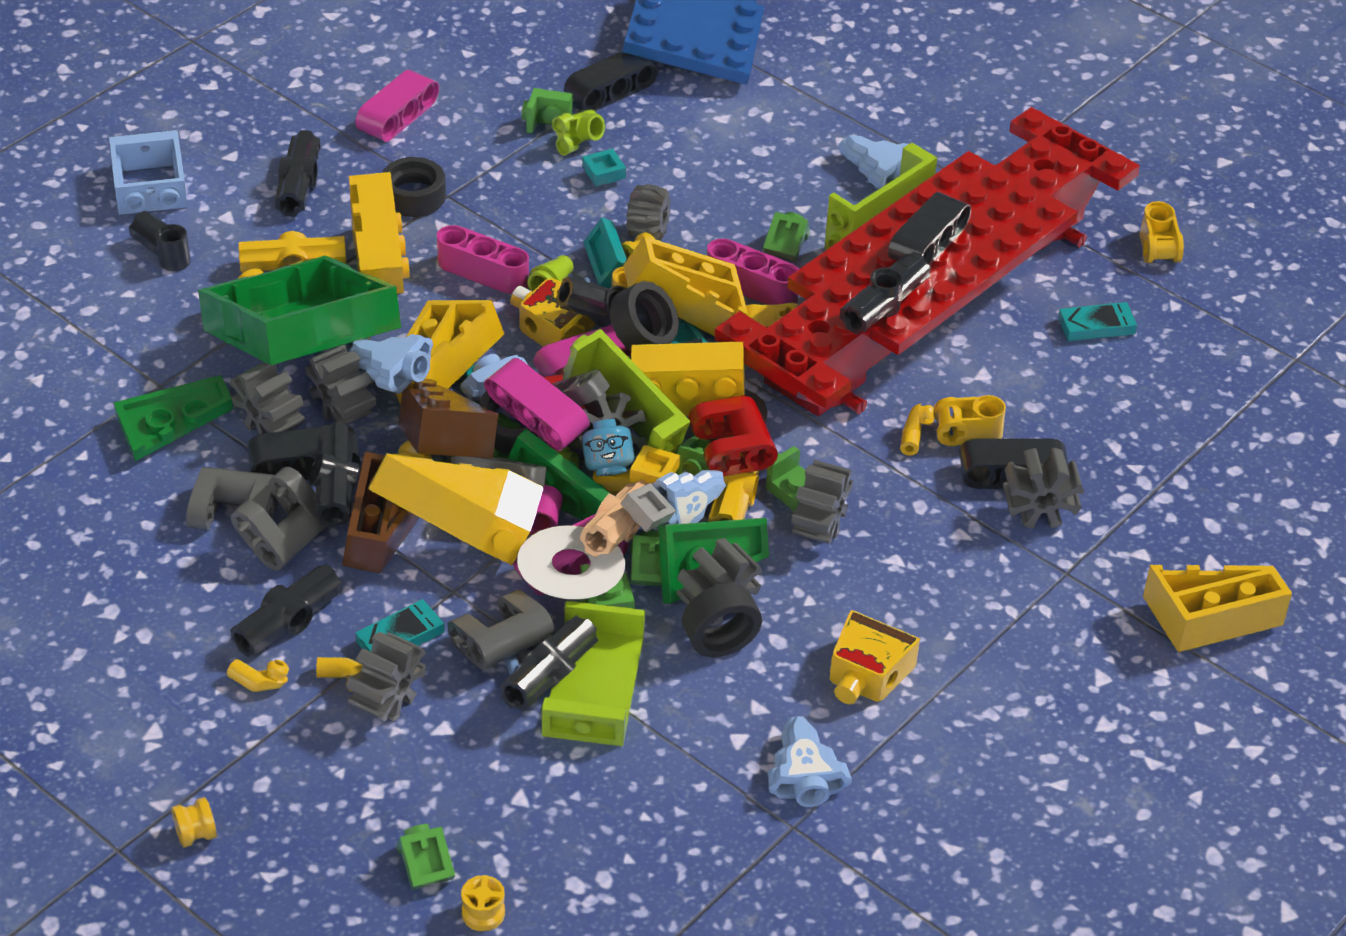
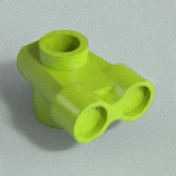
(576, 129)

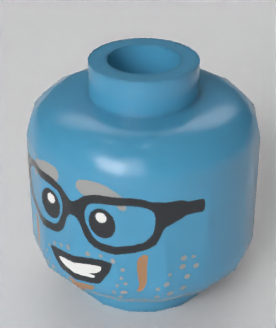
(607, 448)

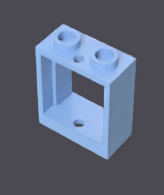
(161, 152)

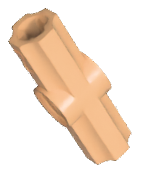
(610, 524)

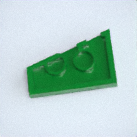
(168, 414)
(579, 492)
(682, 540)

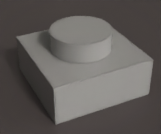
(647, 507)

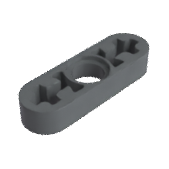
(583, 387)
(528, 470)

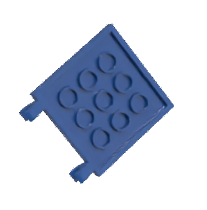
(697, 35)

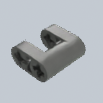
(227, 487)
(280, 543)
(523, 626)

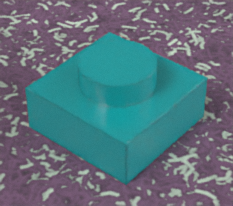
(604, 167)

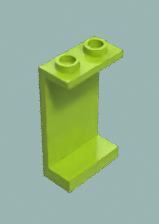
(844, 217)
(664, 422)
(598, 693)

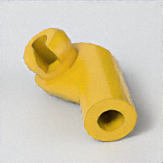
(912, 428)
(337, 668)
(261, 680)

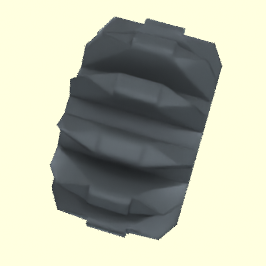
(648, 211)

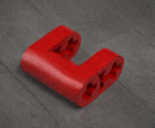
(748, 433)

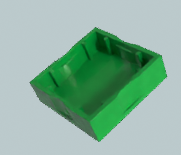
(299, 309)

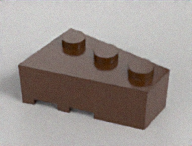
(446, 422)
(375, 523)

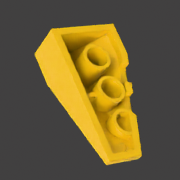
(472, 503)

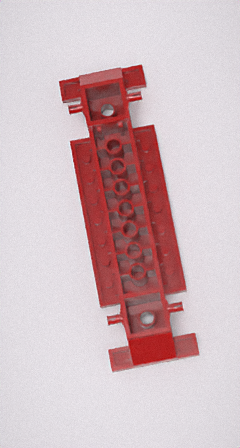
(1014, 213)

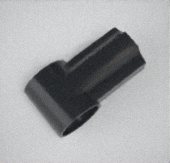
(164, 240)

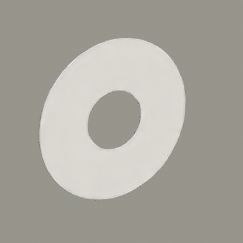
(537, 569)

